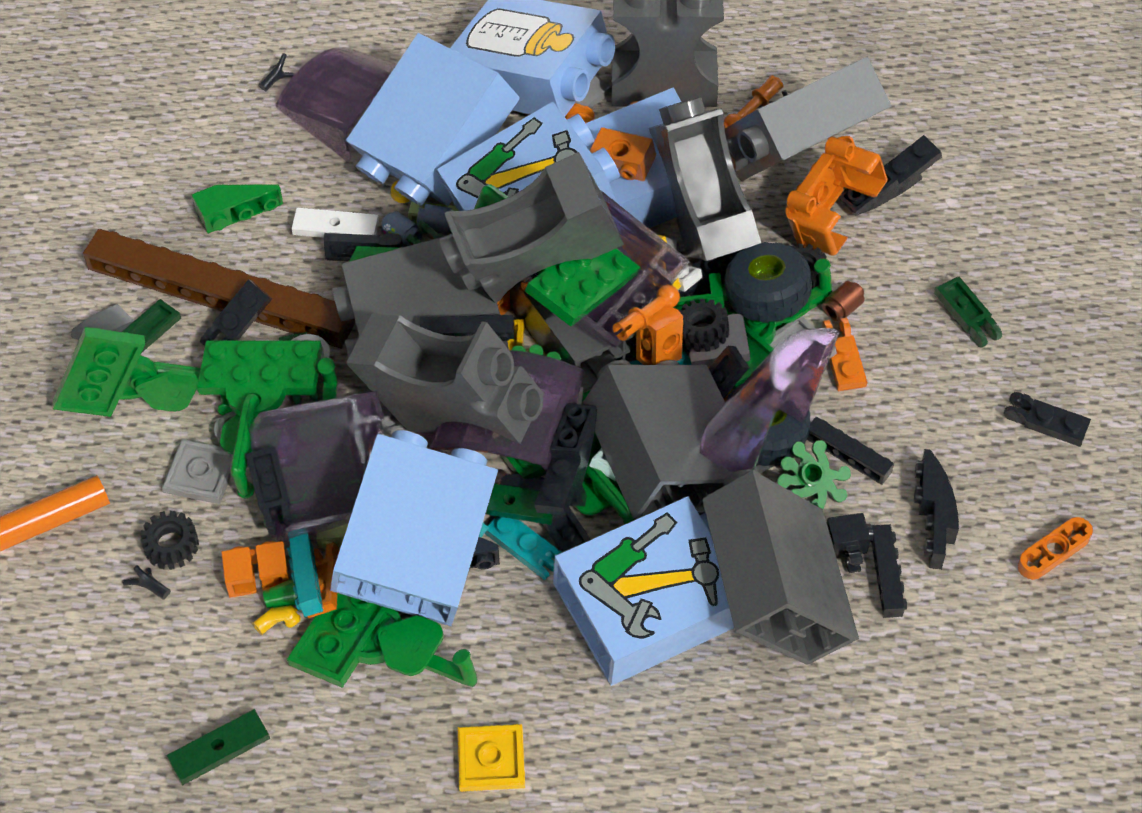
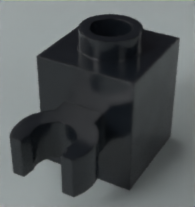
(850, 538)

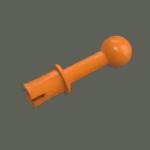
(760, 97)
(637, 318)

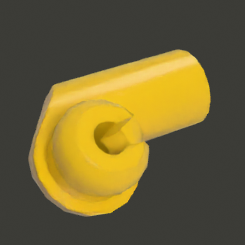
(274, 615)

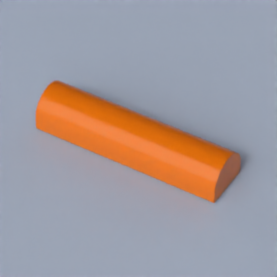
(52, 512)

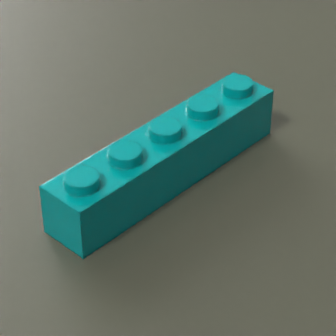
(305, 575)

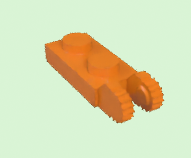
(846, 364)
(325, 571)

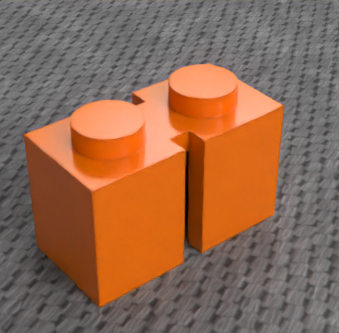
(239, 567)

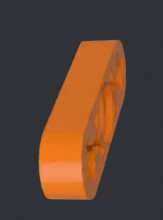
(1059, 536)

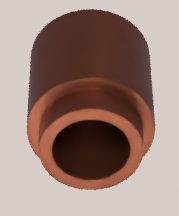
(843, 300)

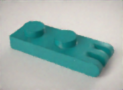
(523, 544)

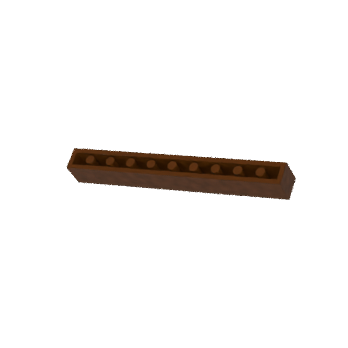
(212, 285)

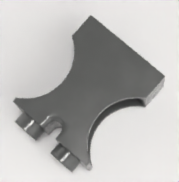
(665, 50)
(703, 182)
(543, 225)
(445, 378)

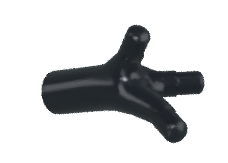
(276, 74)
(149, 582)

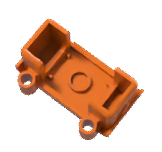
(811, 201)

